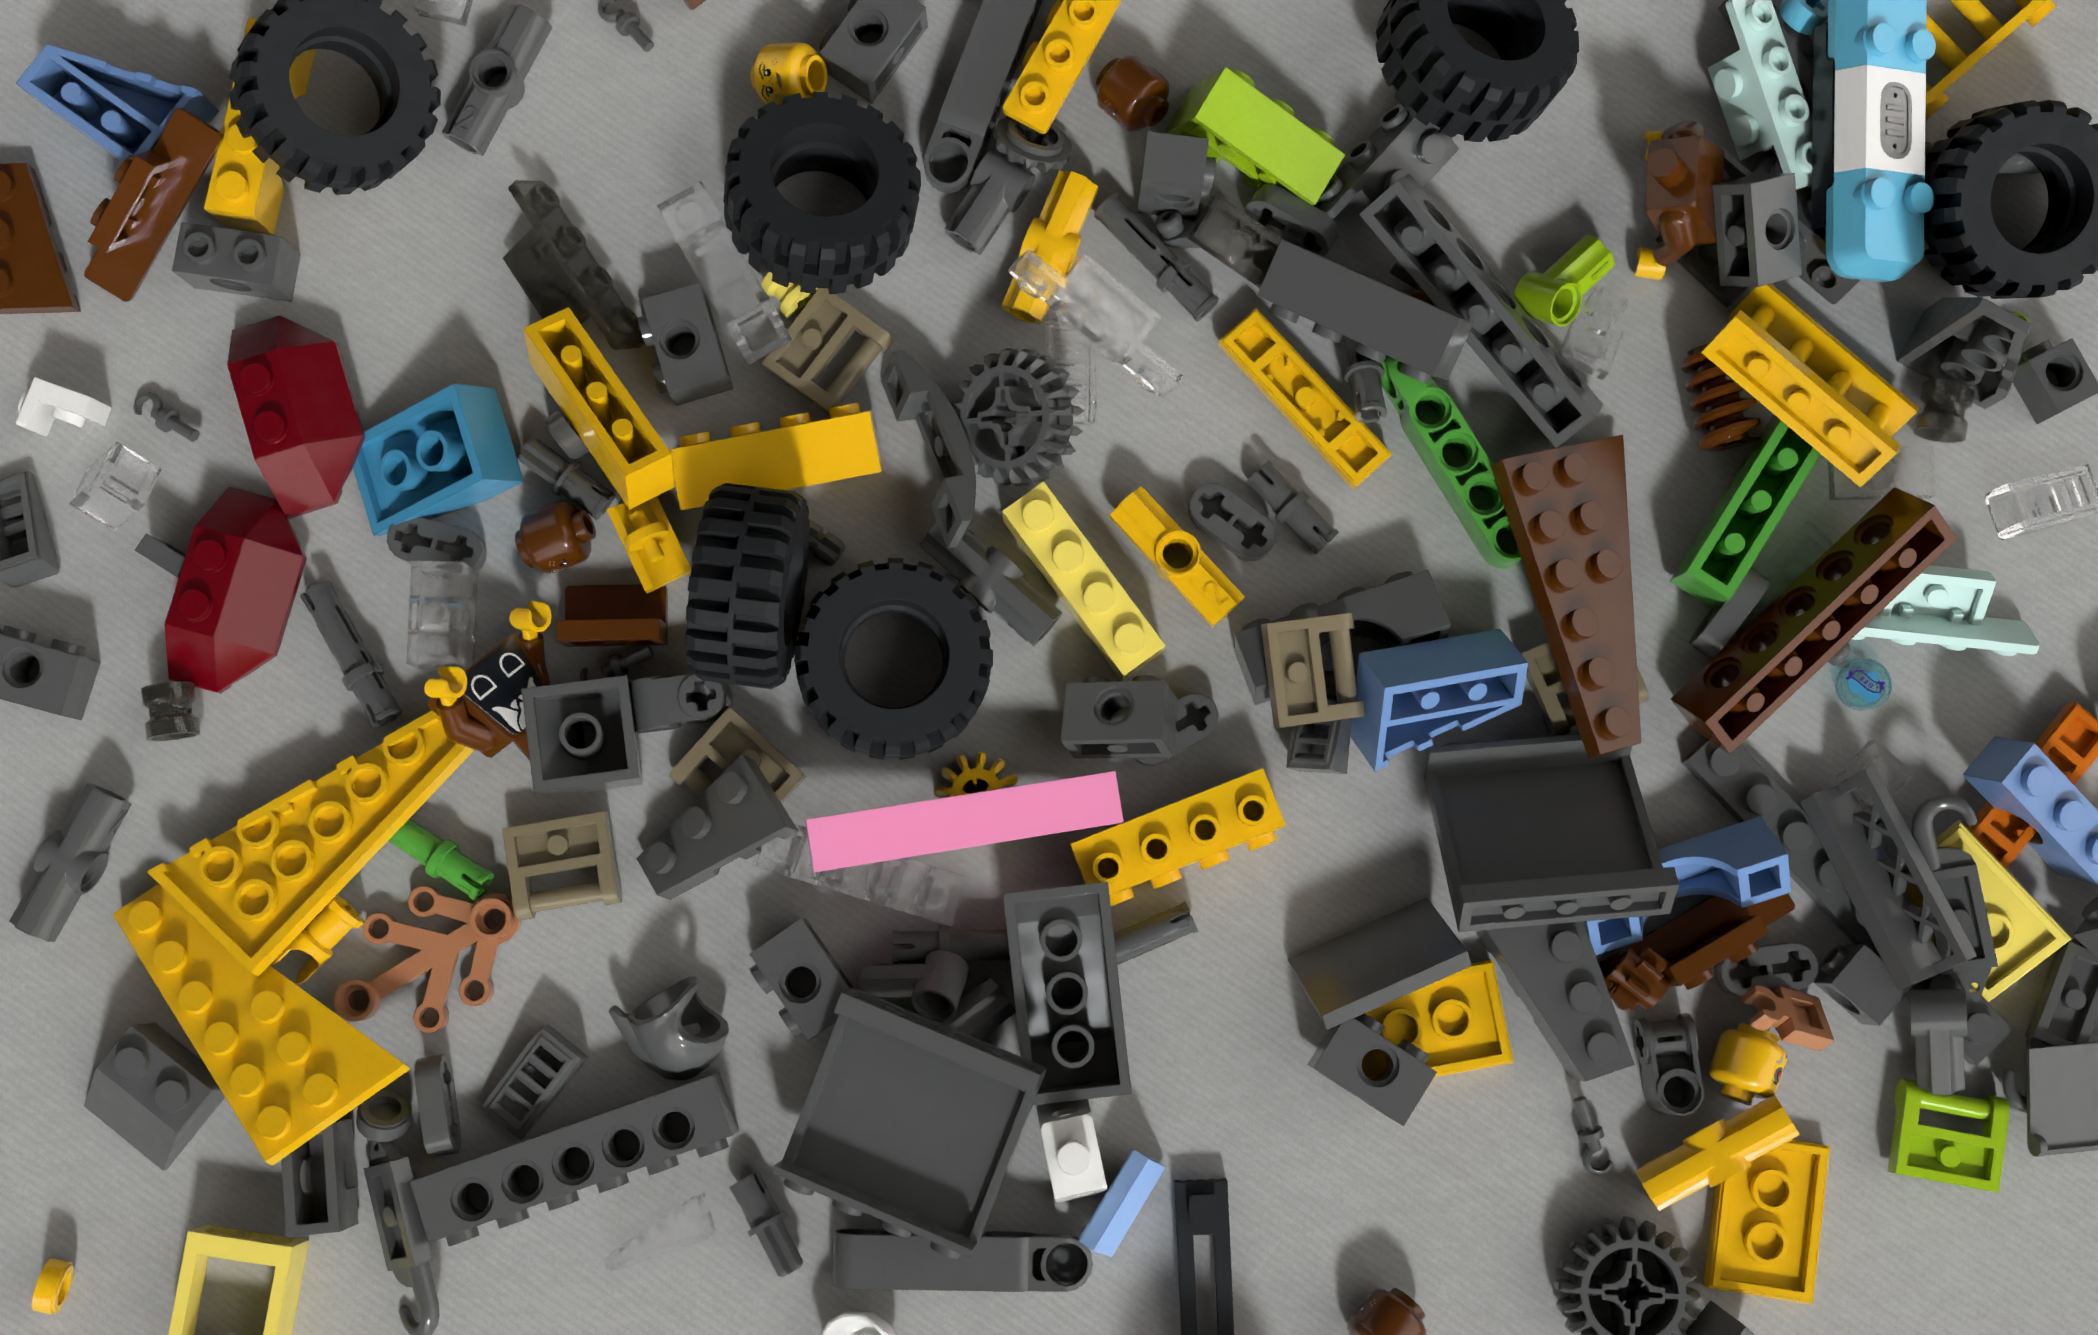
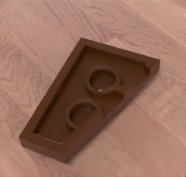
(29, 260)

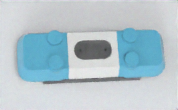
(1871, 136)

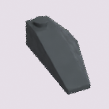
(1969, 344)

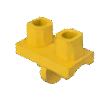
(650, 543)

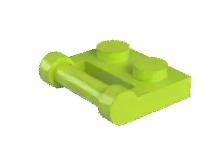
(1946, 1153)

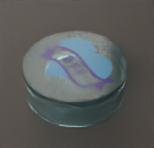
(1863, 684)

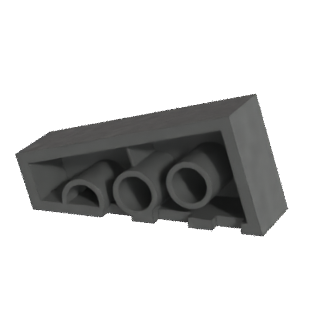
(1565, 993)

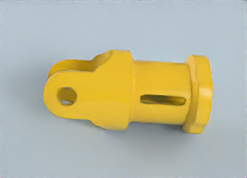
(322, 935)

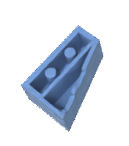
(106, 103)
(1432, 688)

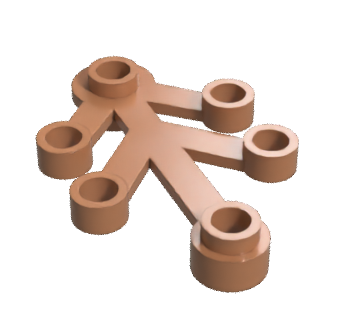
(437, 953)

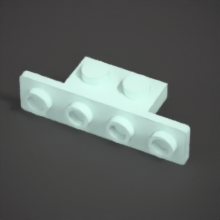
(1763, 91)
(1949, 610)

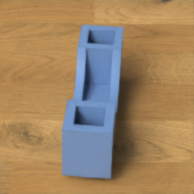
(1731, 863)

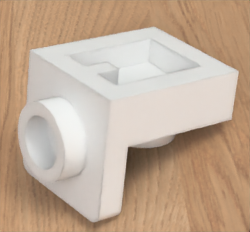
(49, 401)

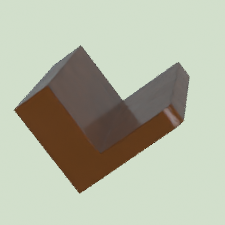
(613, 616)

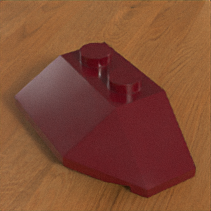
(296, 411)
(233, 592)

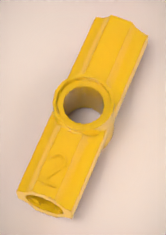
(1053, 238)
(1153, 532)
(1717, 1152)

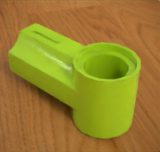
(1559, 291)

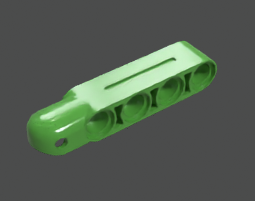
(1452, 481)

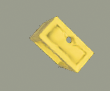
(208, 1241)

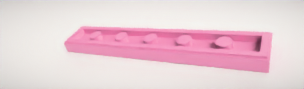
(963, 821)

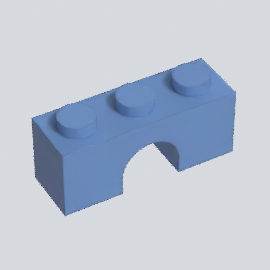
(2029, 785)

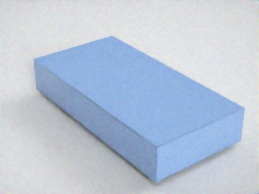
(1121, 1203)

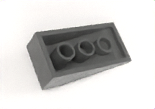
(1068, 990)

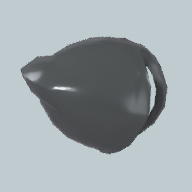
(658, 1034)

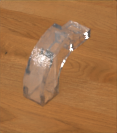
(724, 273)

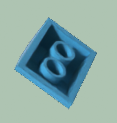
(436, 458)

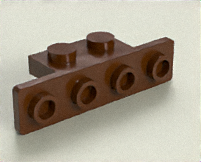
(148, 203)
(1707, 937)

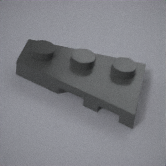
(719, 826)

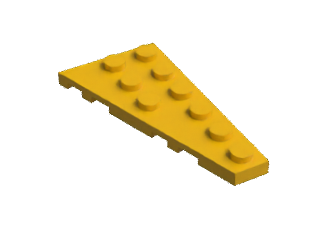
(300, 850)
(265, 1040)

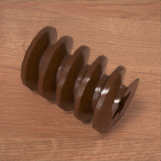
(1719, 402)

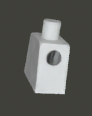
(1071, 1150)

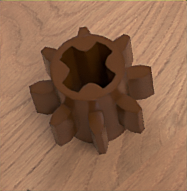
(1638, 978)

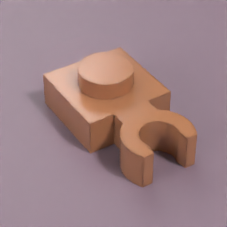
(1794, 1015)

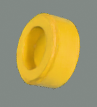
(53, 1286)

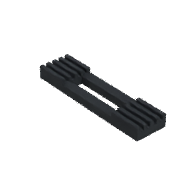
(1204, 1210)

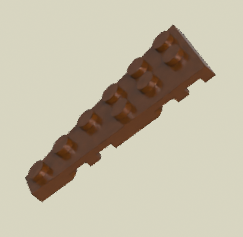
(1576, 551)

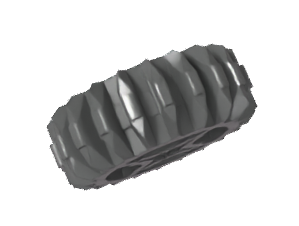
(999, 393)
(1626, 1268)

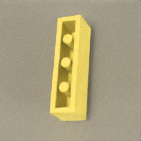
(1082, 582)

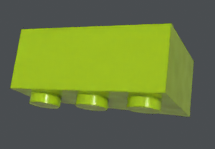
(1257, 135)

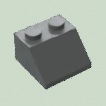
(582, 736)
(153, 1093)

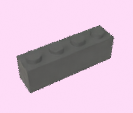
(1365, 311)

